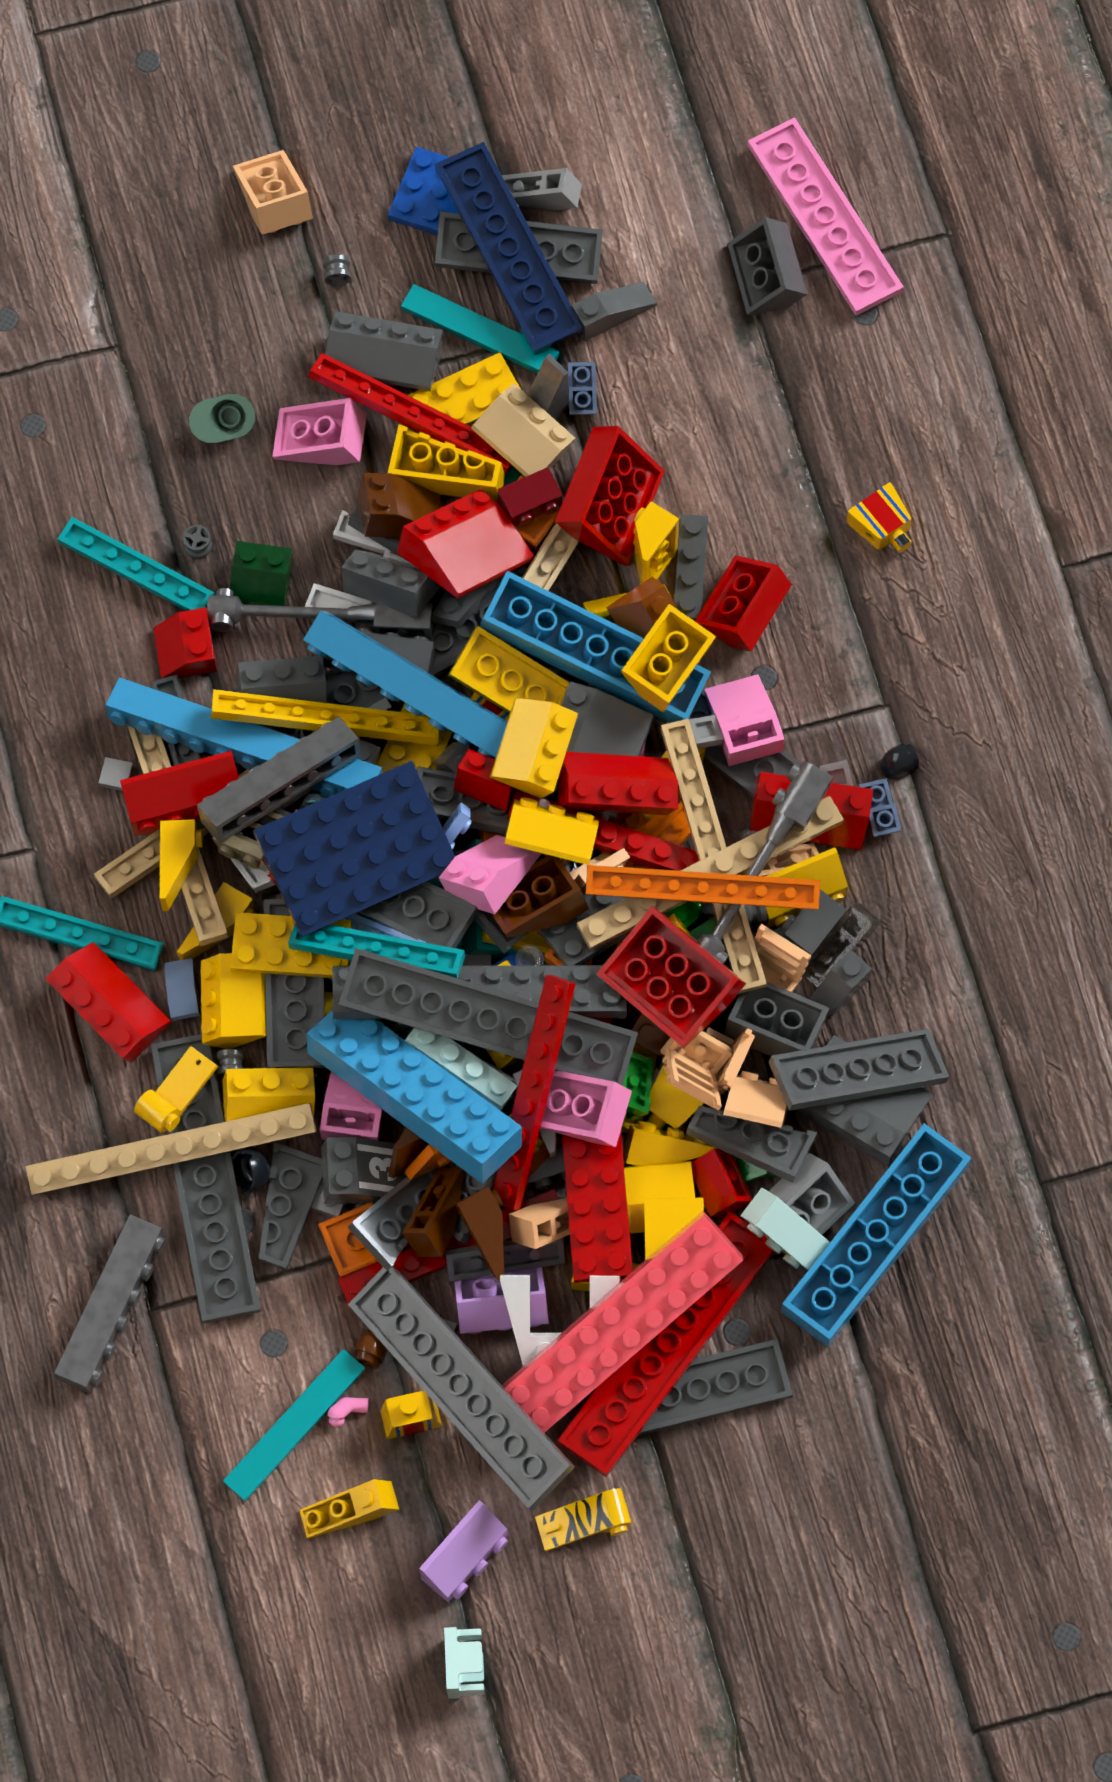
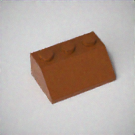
(641, 607)

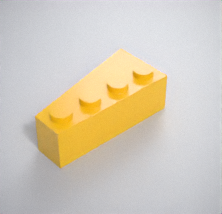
(443, 466)

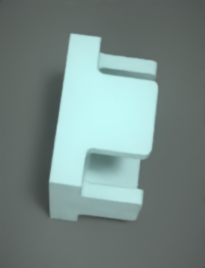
(463, 1662)

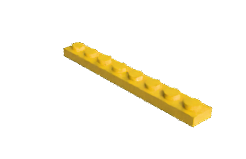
(312, 715)

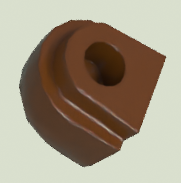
(370, 1350)

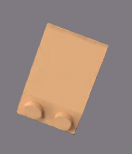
(273, 192)
(756, 1100)

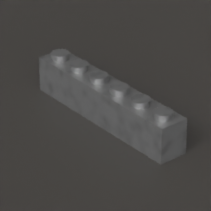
(279, 779)
(109, 1304)

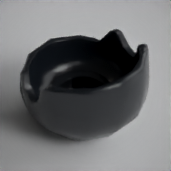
(250, 1170)

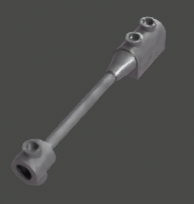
(226, 610)
(792, 808)

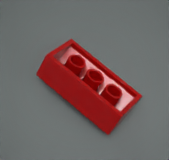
(617, 784)
(175, 791)
(851, 802)
(108, 1001)

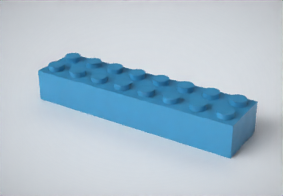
(578, 643)
(406, 682)
(416, 1093)
(875, 1235)

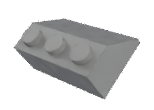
(815, 1194)

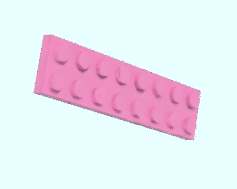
(825, 216)

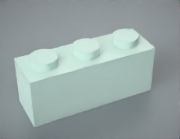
(784, 1230)

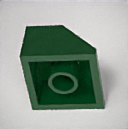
(261, 573)

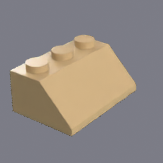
(523, 432)

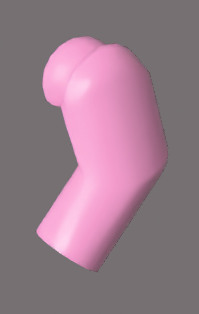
(344, 1407)

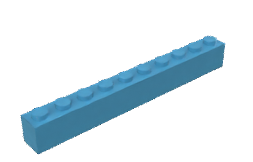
(192, 726)

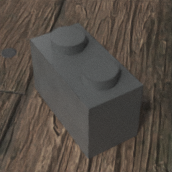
(812, 926)

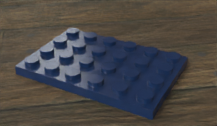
(355, 848)

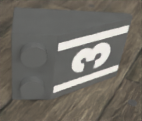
(356, 1170)

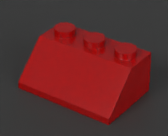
(744, 602)

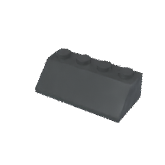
(386, 349)

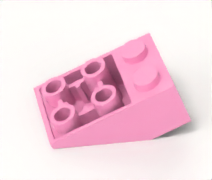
(745, 720)
(349, 1113)

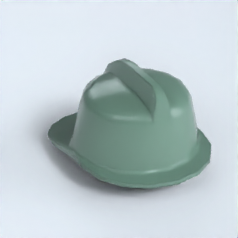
(222, 418)

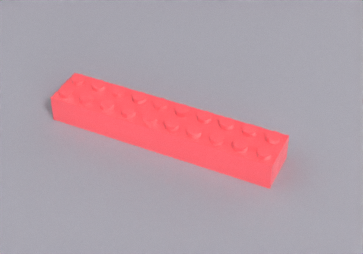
(623, 1321)

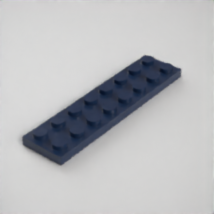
(508, 248)

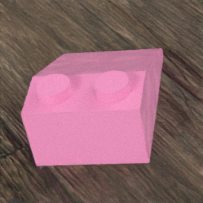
(321, 433)
(488, 873)
(585, 1108)

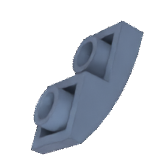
(582, 388)
(883, 811)
(182, 989)

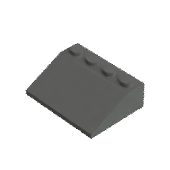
(604, 726)
(874, 1122)

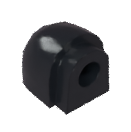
(899, 762)

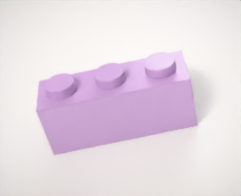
(483, 1304)
(464, 1552)

